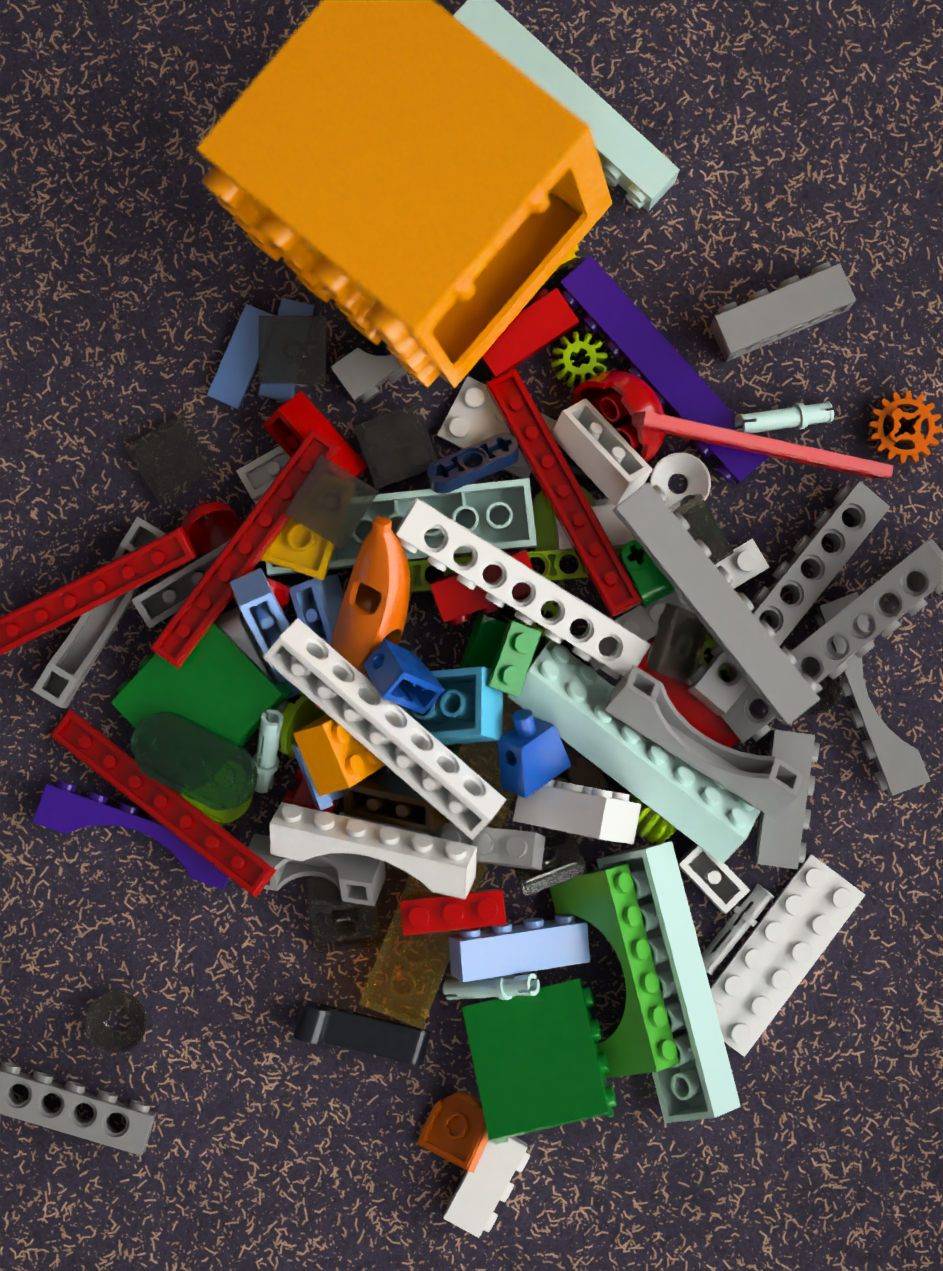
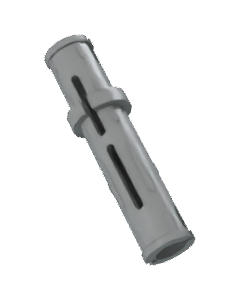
(736, 927)

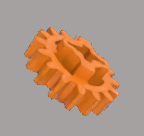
(916, 439)

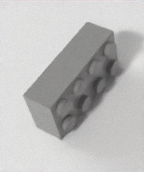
(782, 312)

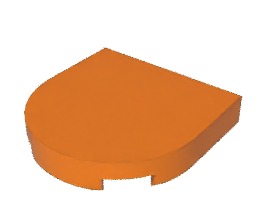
(456, 1130)

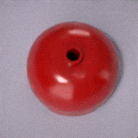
(616, 398)

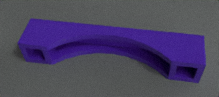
(69, 811)

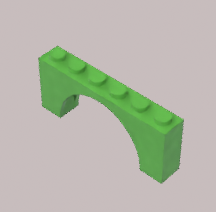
(610, 903)

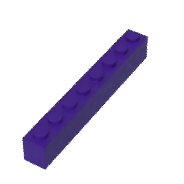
(654, 361)

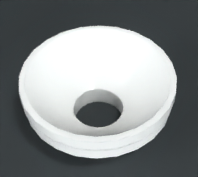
(686, 465)

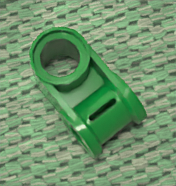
(645, 576)

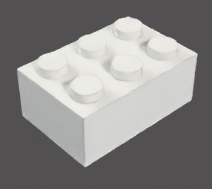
(580, 811)

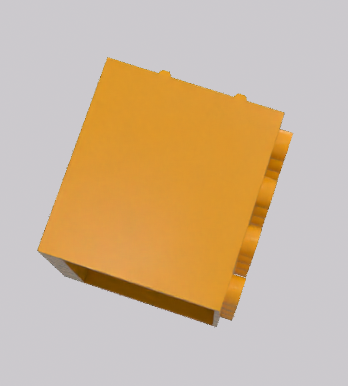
(407, 178)

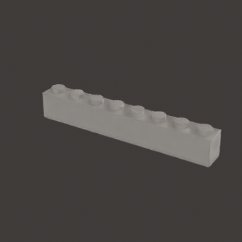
(716, 603)

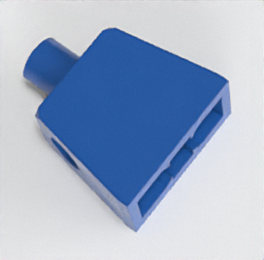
(391, 667)
(530, 754)

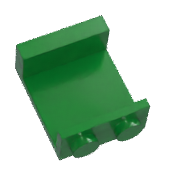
(503, 649)

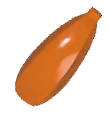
(375, 597)

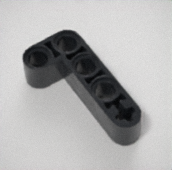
(361, 1033)

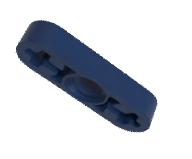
(447, 465)

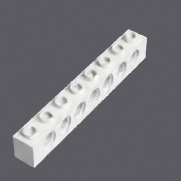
(629, 646)
(384, 729)

